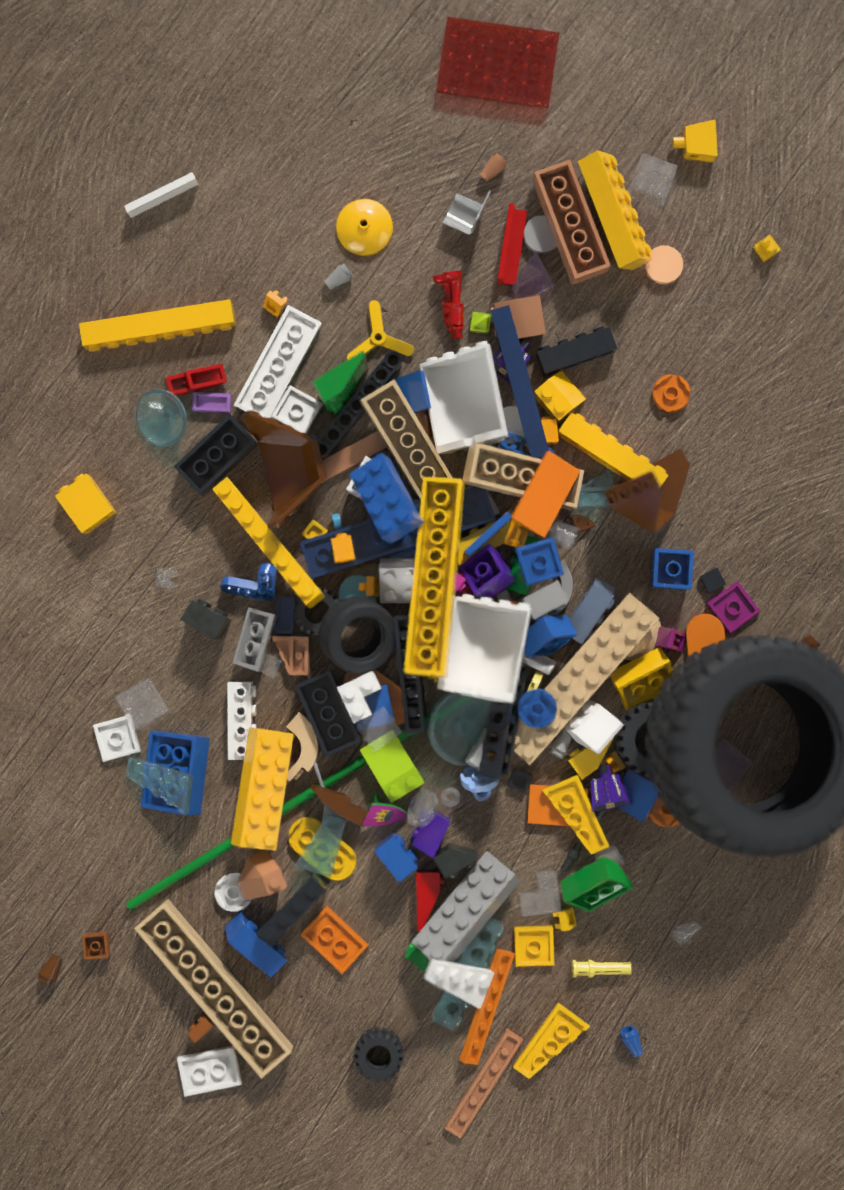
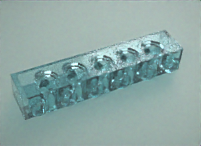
(453, 1018)

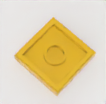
(534, 946)

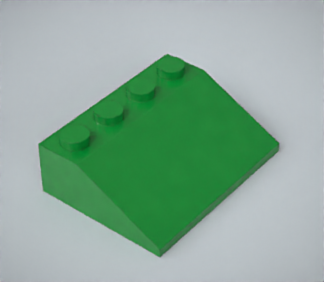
(341, 382)

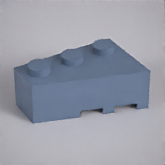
(591, 609)

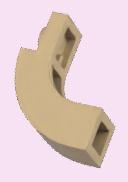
(309, 745)

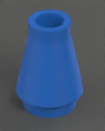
(631, 1039)

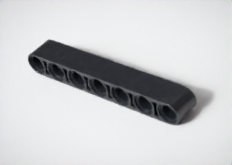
(353, 414)

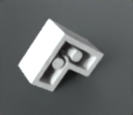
(354, 695)

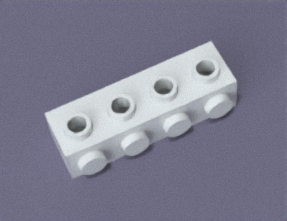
(240, 717)

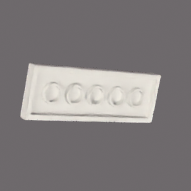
(278, 362)

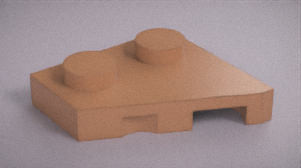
(294, 653)

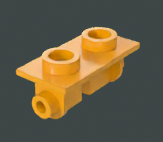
(516, 535)

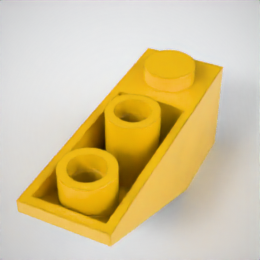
(585, 760)

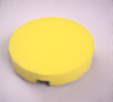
(535, 680)

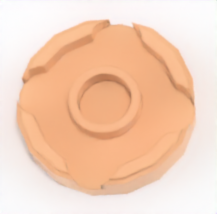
(665, 265)

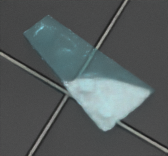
(162, 781)

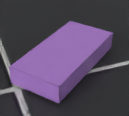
(212, 402)

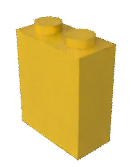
(85, 503)

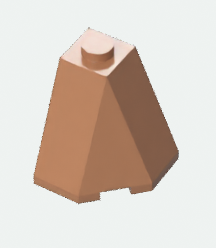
(260, 876)

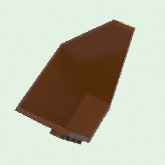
(290, 463)
(645, 499)

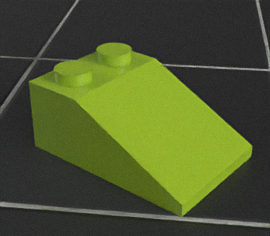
(393, 769)

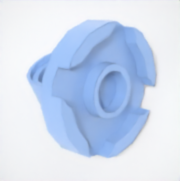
(477, 783)

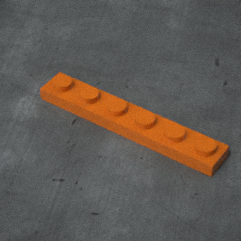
(483, 1017)

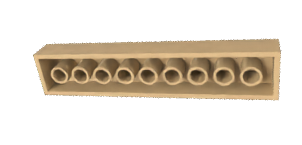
(587, 672)
(214, 988)

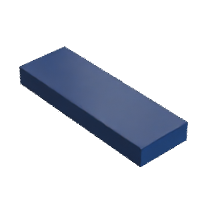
(488, 534)

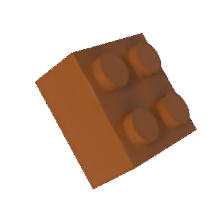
(96, 945)
(199, 1028)

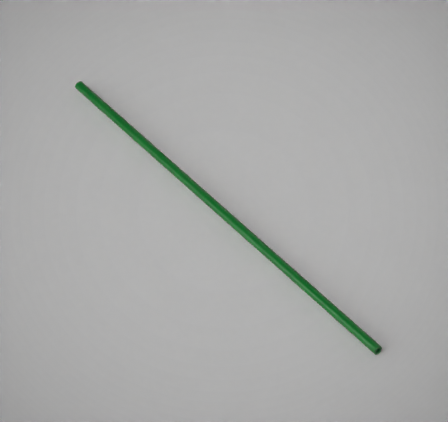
(226, 845)

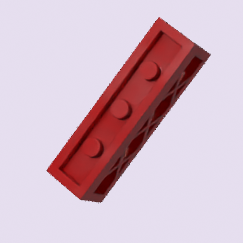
(511, 246)

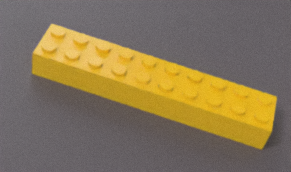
(435, 577)

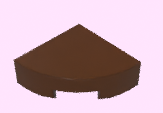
(582, 522)

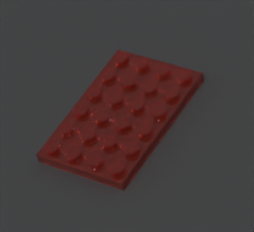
(497, 62)

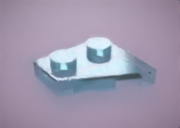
(593, 494)

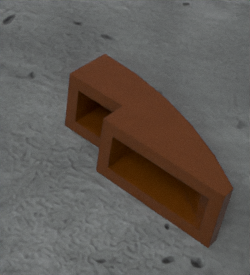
(340, 804)

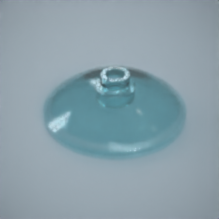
(154, 421)

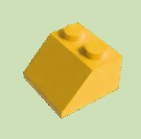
(558, 396)

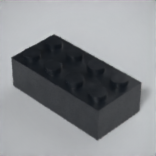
(216, 455)
(328, 713)

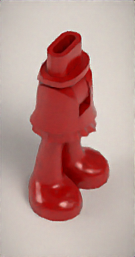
(452, 306)

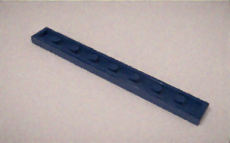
(519, 381)

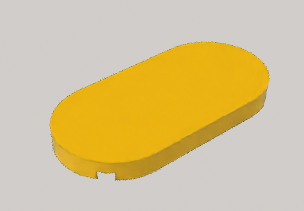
(302, 833)

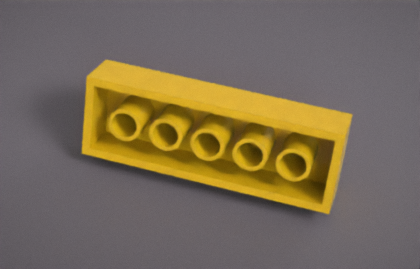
(615, 210)
(262, 789)

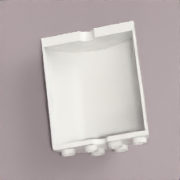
(464, 399)
(486, 648)

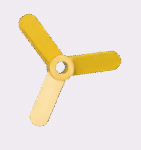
(377, 329)

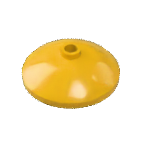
(364, 239)

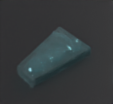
(323, 848)

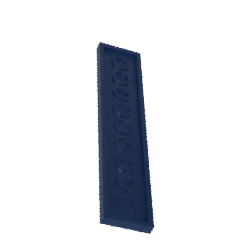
(370, 545)

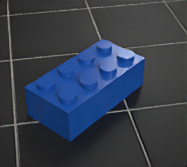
(386, 498)

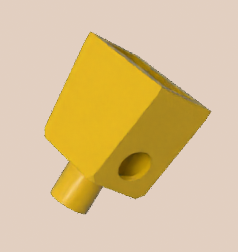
(698, 142)

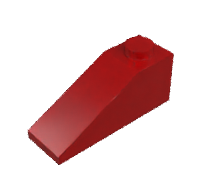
(428, 889)

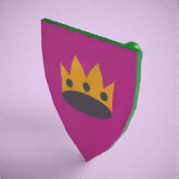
(382, 814)

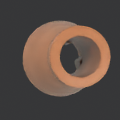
(493, 167)

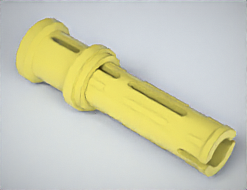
(591, 969)

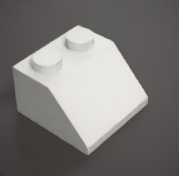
(593, 726)

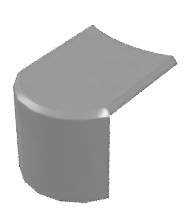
(464, 213)

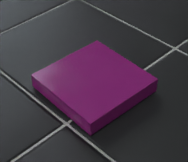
(733, 607)

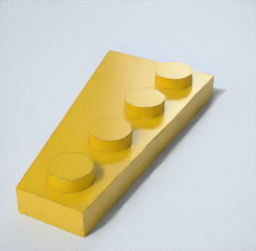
(552, 1036)

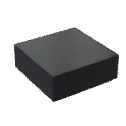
(712, 580)
(519, 779)

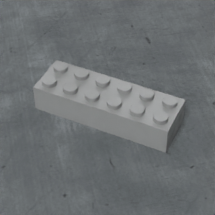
(466, 910)

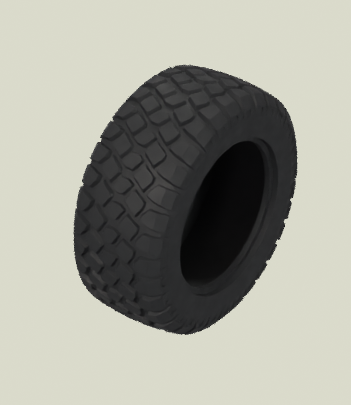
(684, 739)

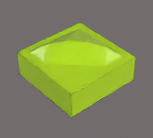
(480, 322)

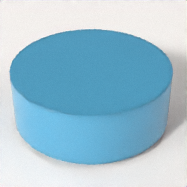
(336, 521)

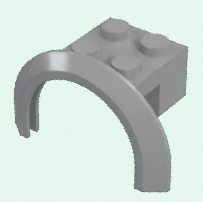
(550, 599)

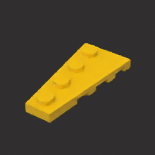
(574, 805)

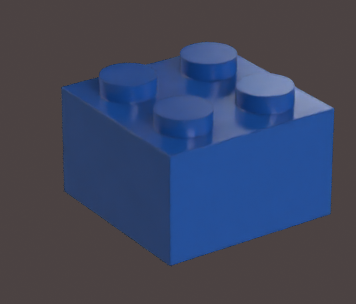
(671, 569)
(548, 635)
(396, 856)

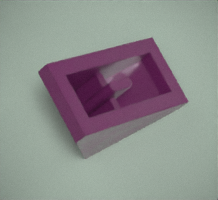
(670, 639)

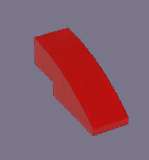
(195, 380)

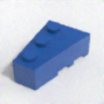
(243, 936)

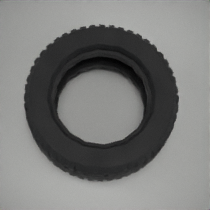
(375, 652)

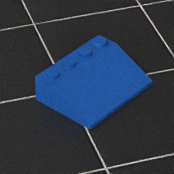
(182, 753)

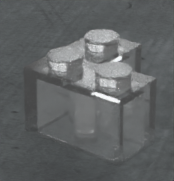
(545, 898)

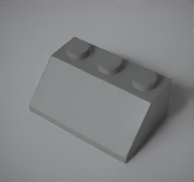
(254, 639)

